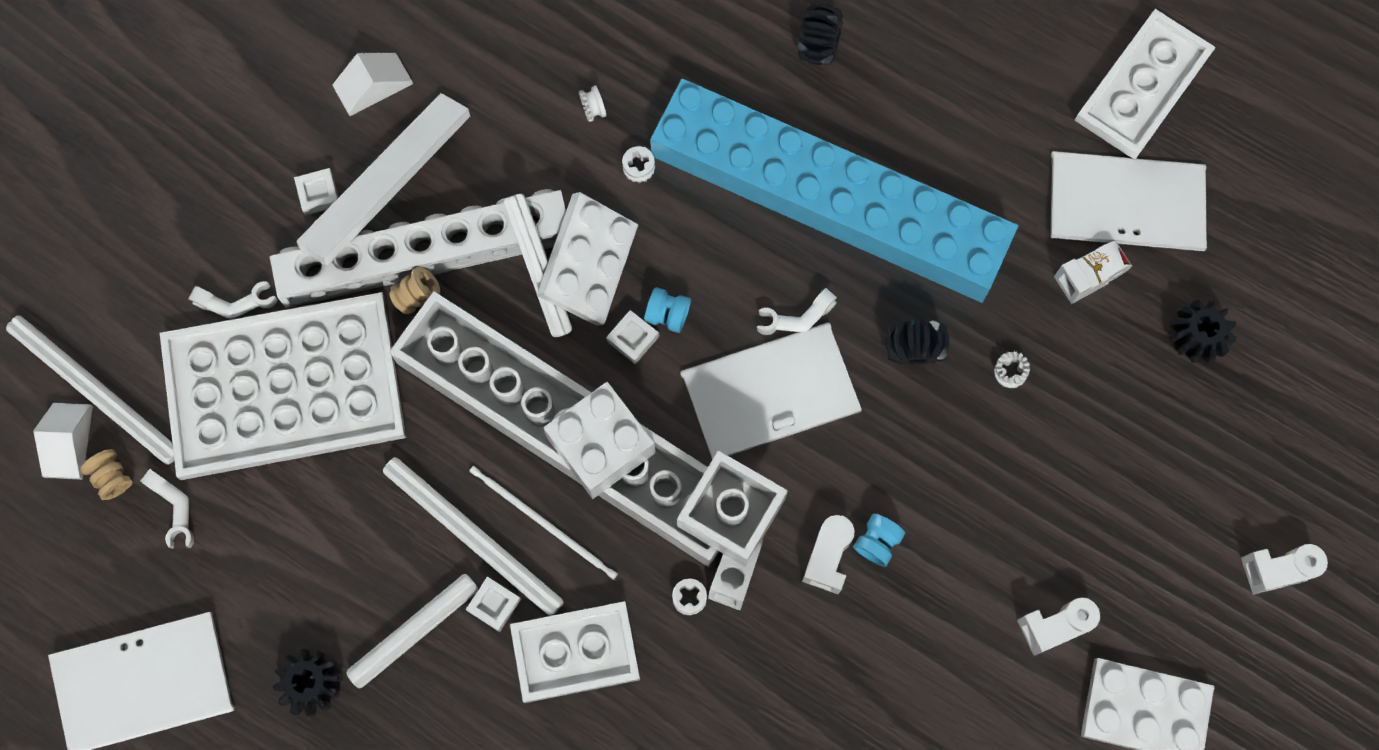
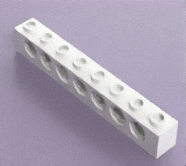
(369, 272)

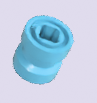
(667, 310)
(879, 540)

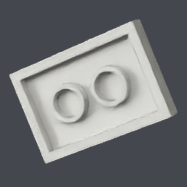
(587, 259)
(574, 652)
(1145, 708)

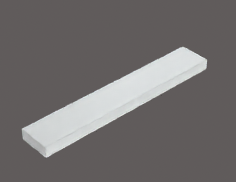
(383, 179)

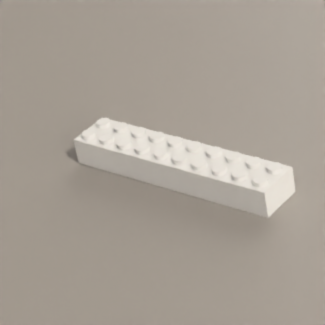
(524, 395)

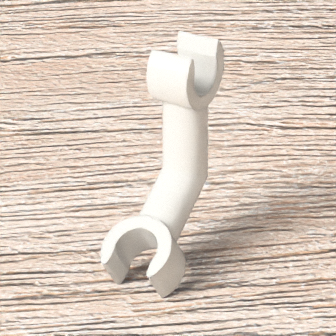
(207, 301)
(821, 306)
(180, 506)

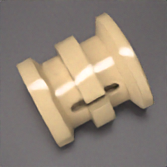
(414, 290)
(106, 474)

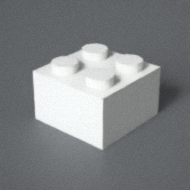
(599, 440)
(731, 508)

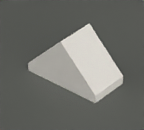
(370, 80)
(63, 440)

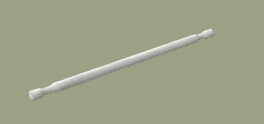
(543, 522)

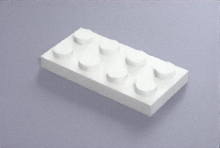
(1144, 84)

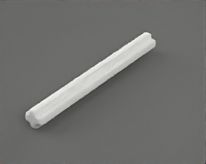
(92, 389)
(473, 536)

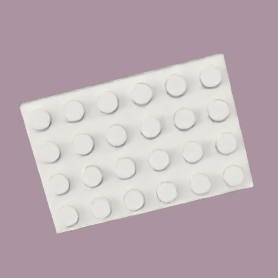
(281, 386)

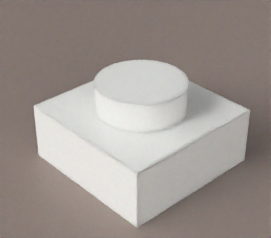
(316, 191)
(632, 337)
(493, 604)

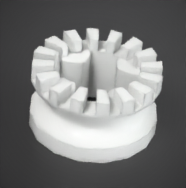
(593, 103)
(632, 172)
(1016, 380)
(677, 596)

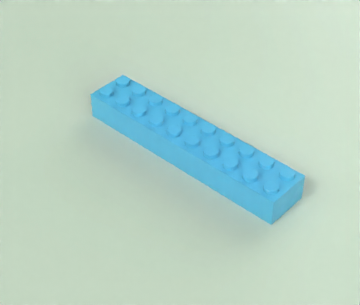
(832, 190)

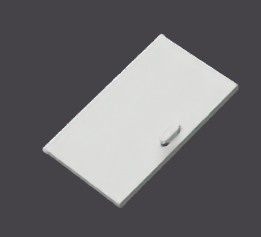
(1113, 194)
(771, 386)
(155, 684)

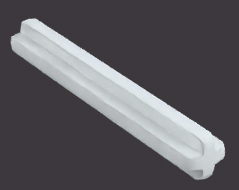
(535, 259)
(412, 631)

